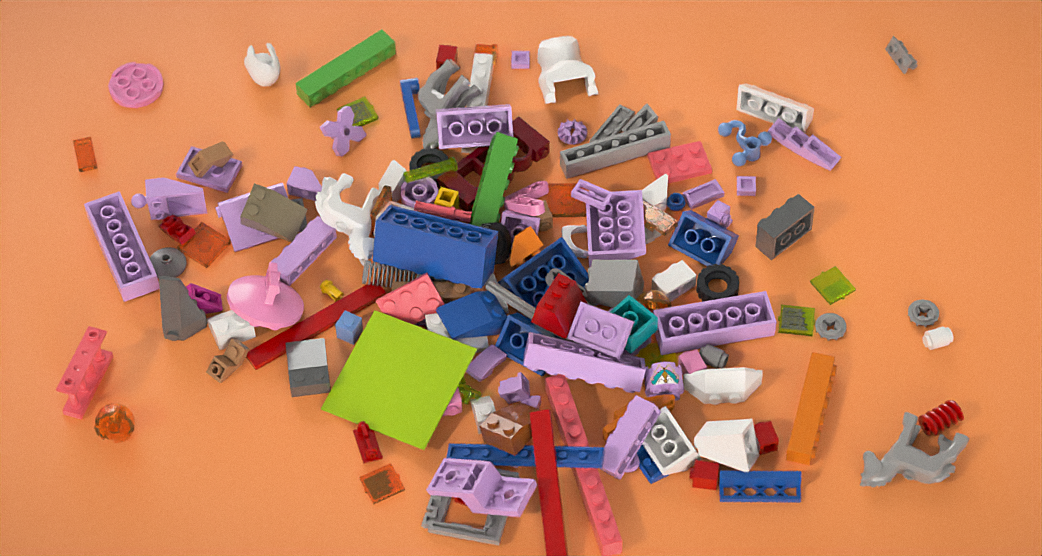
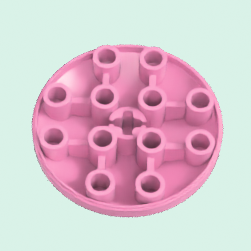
(265, 300)

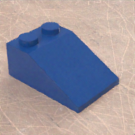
(473, 316)

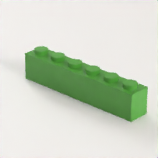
(346, 68)
(494, 179)

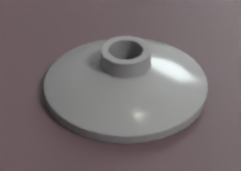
(173, 266)

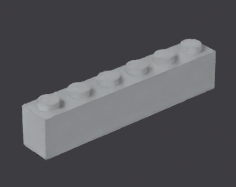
(614, 149)

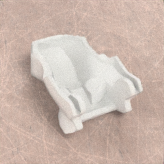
(562, 62)

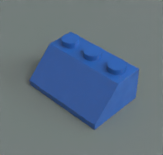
(702, 239)
(515, 336)

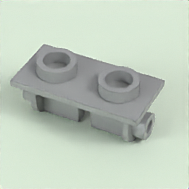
(900, 55)

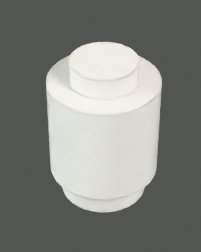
(937, 338)

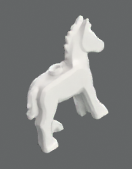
(347, 217)

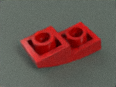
(176, 229)

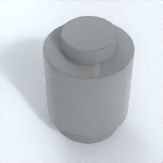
(714, 356)

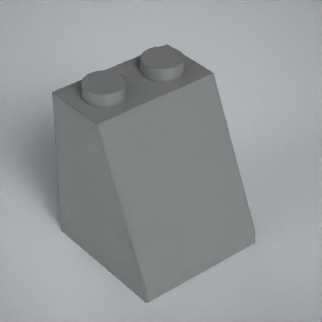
(613, 281)

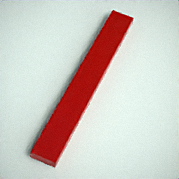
(314, 324)
(548, 483)

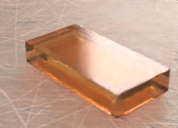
(85, 154)

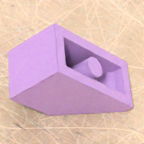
(303, 183)

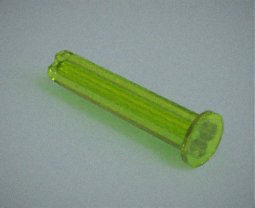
(430, 170)

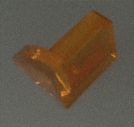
(488, 49)

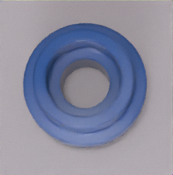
(676, 202)

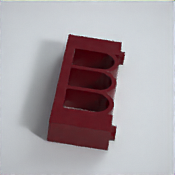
(529, 141)

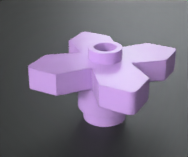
(343, 131)

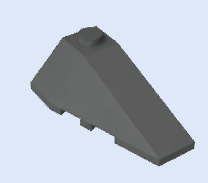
(179, 312)

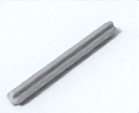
(513, 300)

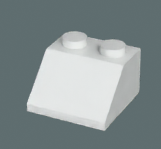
(229, 326)

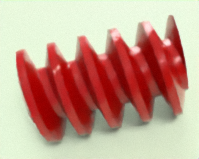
(940, 417)

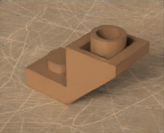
(214, 155)
(224, 365)

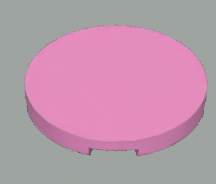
(135, 85)

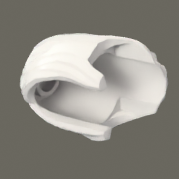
(262, 67)

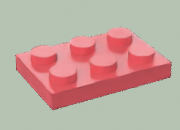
(680, 162)
(412, 300)

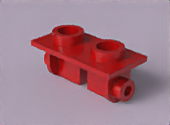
(367, 443)

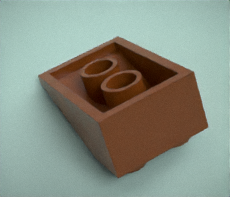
(508, 427)

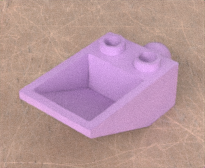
(169, 198)

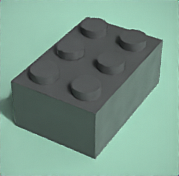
(784, 226)

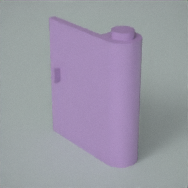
(240, 235)

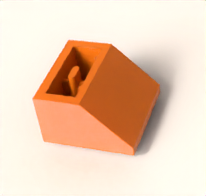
(524, 244)

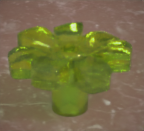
(468, 393)

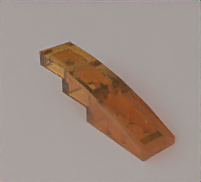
(658, 219)

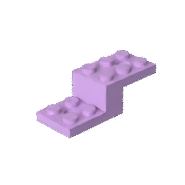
(482, 487)

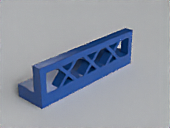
(761, 480)

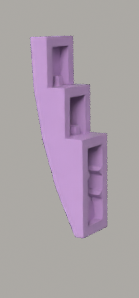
(803, 145)

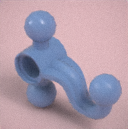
(750, 145)

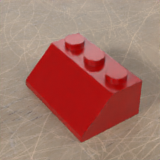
(559, 306)

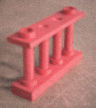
(84, 372)

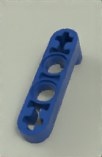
(410, 87)

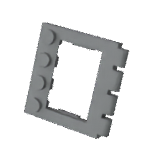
(437, 511)

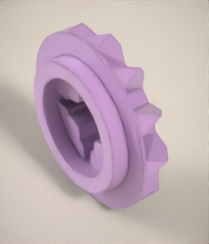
(577, 137)

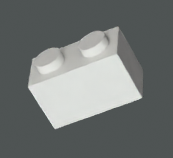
(675, 280)

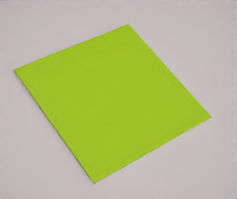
(399, 379)

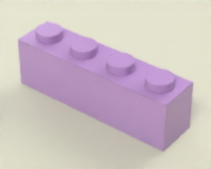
(304, 250)
(629, 436)

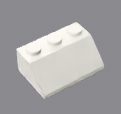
(670, 445)

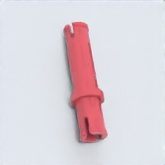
(444, 212)

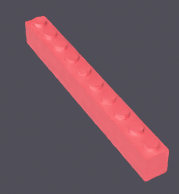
(587, 479)

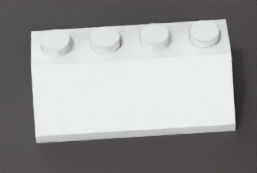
(771, 106)

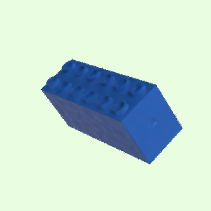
(435, 246)

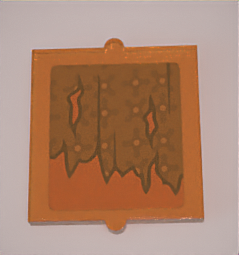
(382, 483)

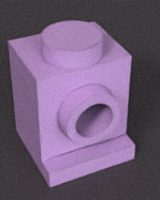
(720, 214)
(515, 389)

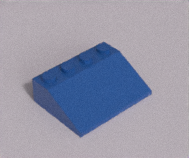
(529, 279)

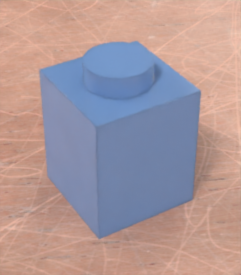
(349, 327)

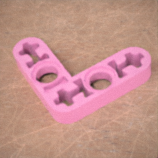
(526, 201)

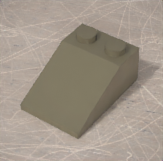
(272, 213)

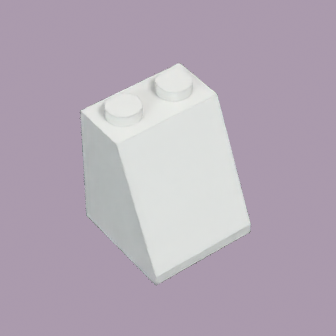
(728, 443)

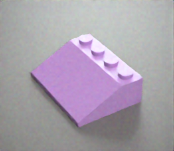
(618, 230)

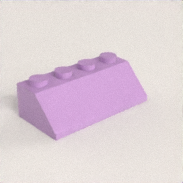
(472, 125)

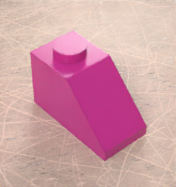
(206, 299)

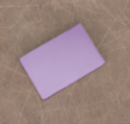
(215, 177)
(600, 330)

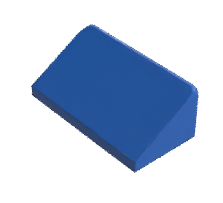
(648, 466)

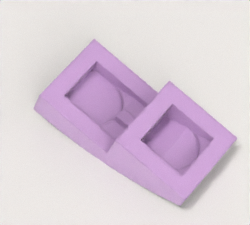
(484, 363)

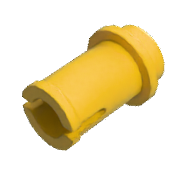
(328, 288)

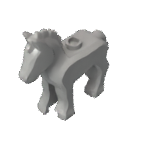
(432, 97)
(911, 461)

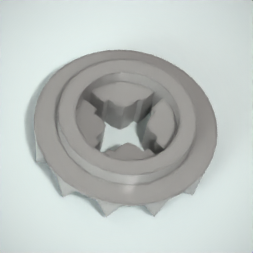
(923, 306)
(828, 320)

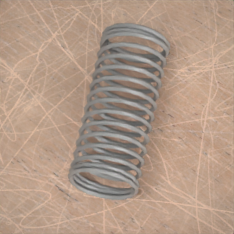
(366, 268)

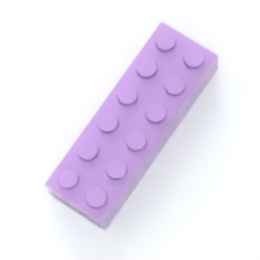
(121, 246)
(714, 322)
(583, 362)

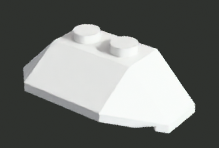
(723, 384)

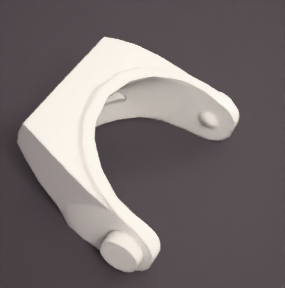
(567, 231)

